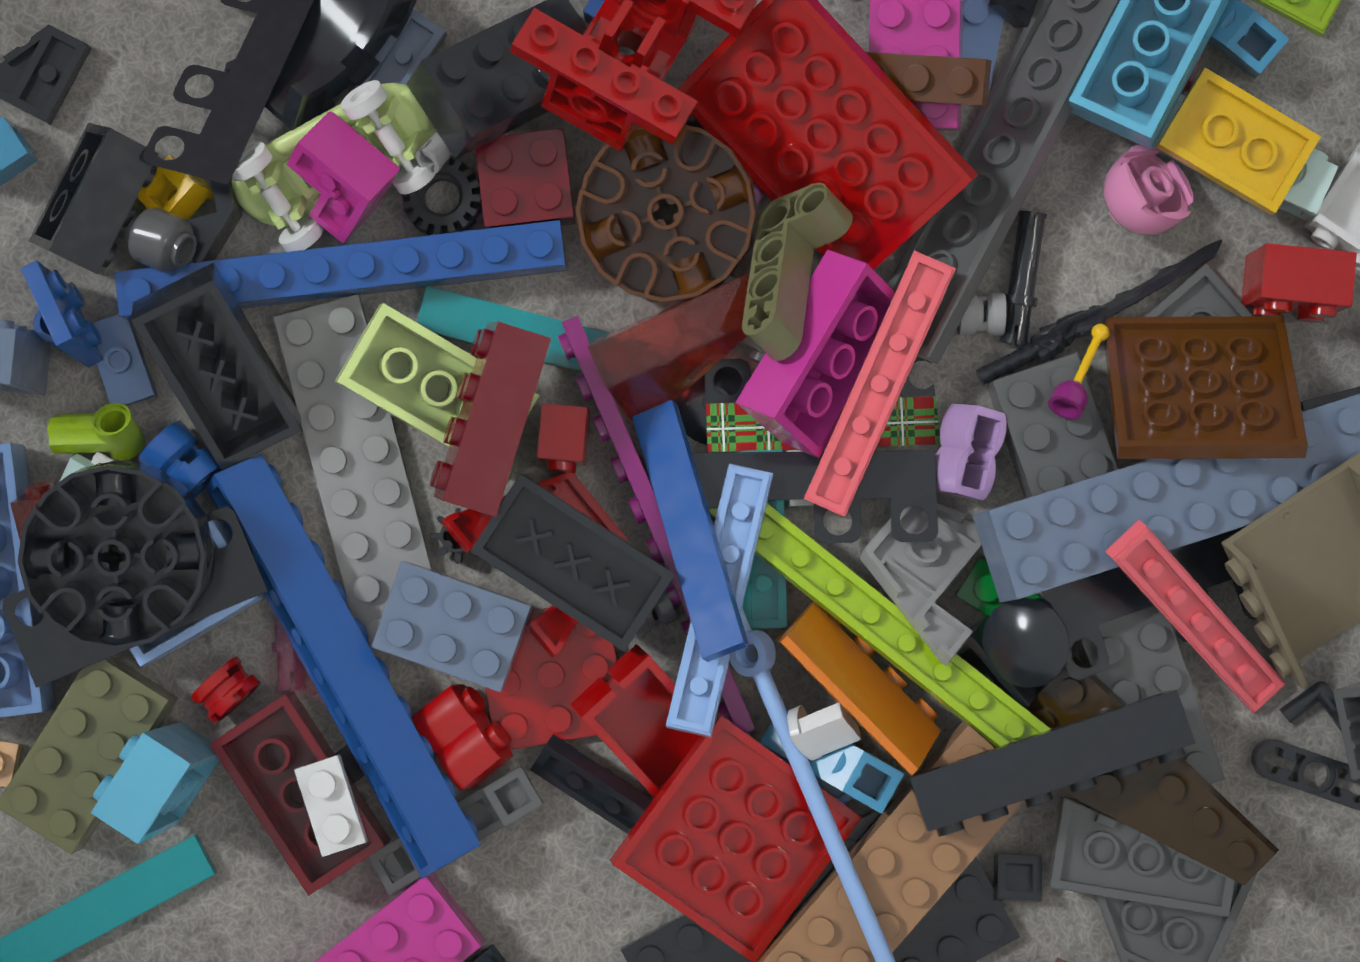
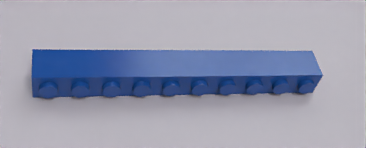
(370, 266)
(345, 669)

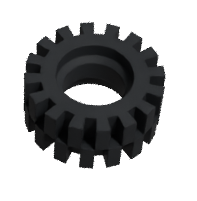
(460, 217)

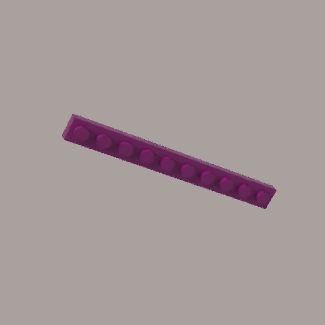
(644, 505)

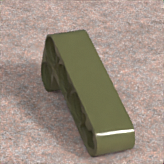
(783, 264)

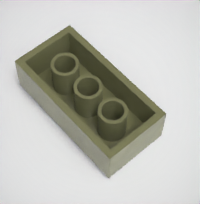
(80, 748)

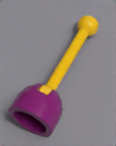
(1069, 396)

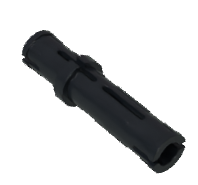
(1023, 277)

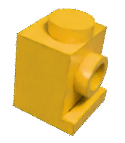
(175, 192)

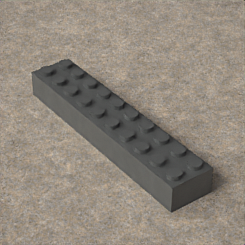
(1063, 451)

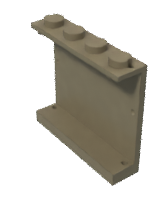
(1302, 568)

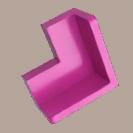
(345, 172)

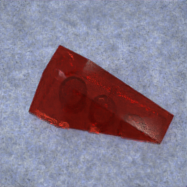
(672, 348)

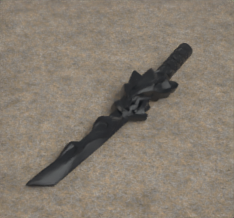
(1058, 335)

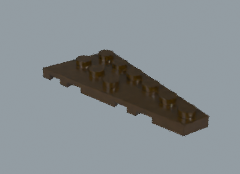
(1162, 799)

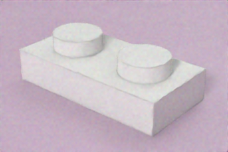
(331, 805)

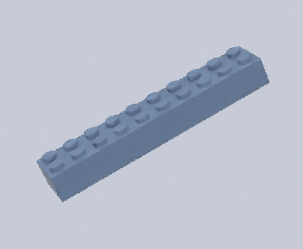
(1182, 501)

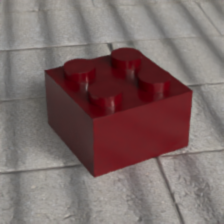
(525, 179)

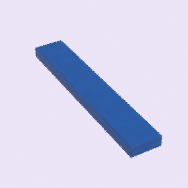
(690, 532)

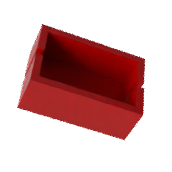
(632, 718)

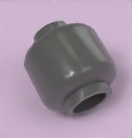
(161, 240)

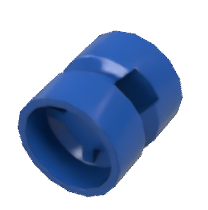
(179, 457)

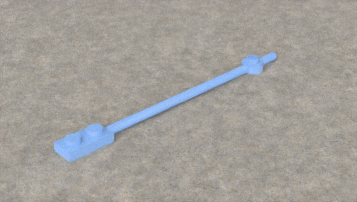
(749, 665)

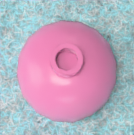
(1147, 192)

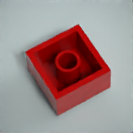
(1298, 281)

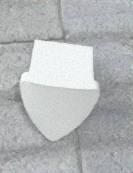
(821, 730)

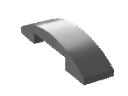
(490, 809)

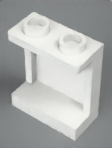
(1339, 214)

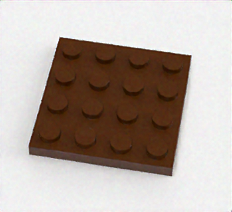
(1203, 388)

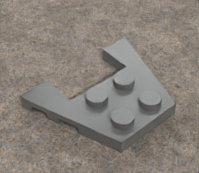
(921, 573)

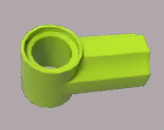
(107, 430)

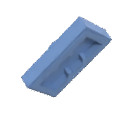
(123, 363)

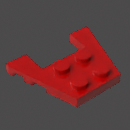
(465, 527)

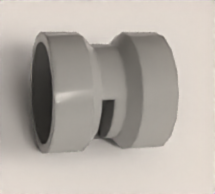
(985, 314)

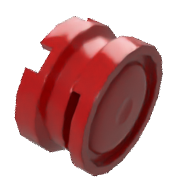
(225, 690)

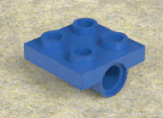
(60, 316)

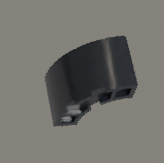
(332, 52)

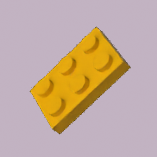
(1238, 141)

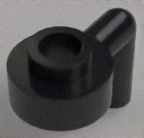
(1317, 693)

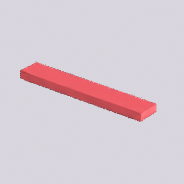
(879, 383)
(1195, 616)

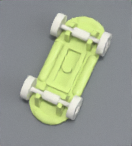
(279, 197)

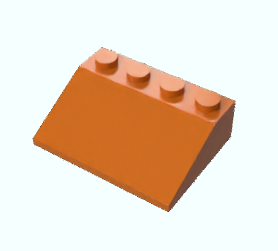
(861, 687)

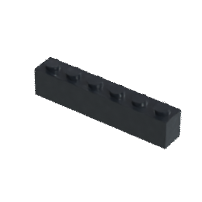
(1052, 760)

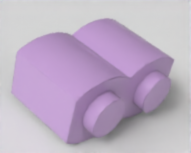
(967, 451)

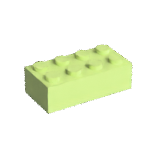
(408, 372)

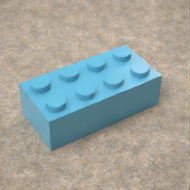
(1144, 65)
(155, 782)

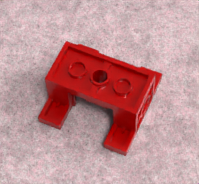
(614, 91)

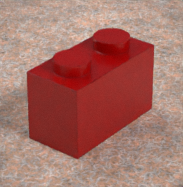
(563, 437)

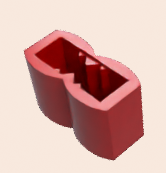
(463, 736)

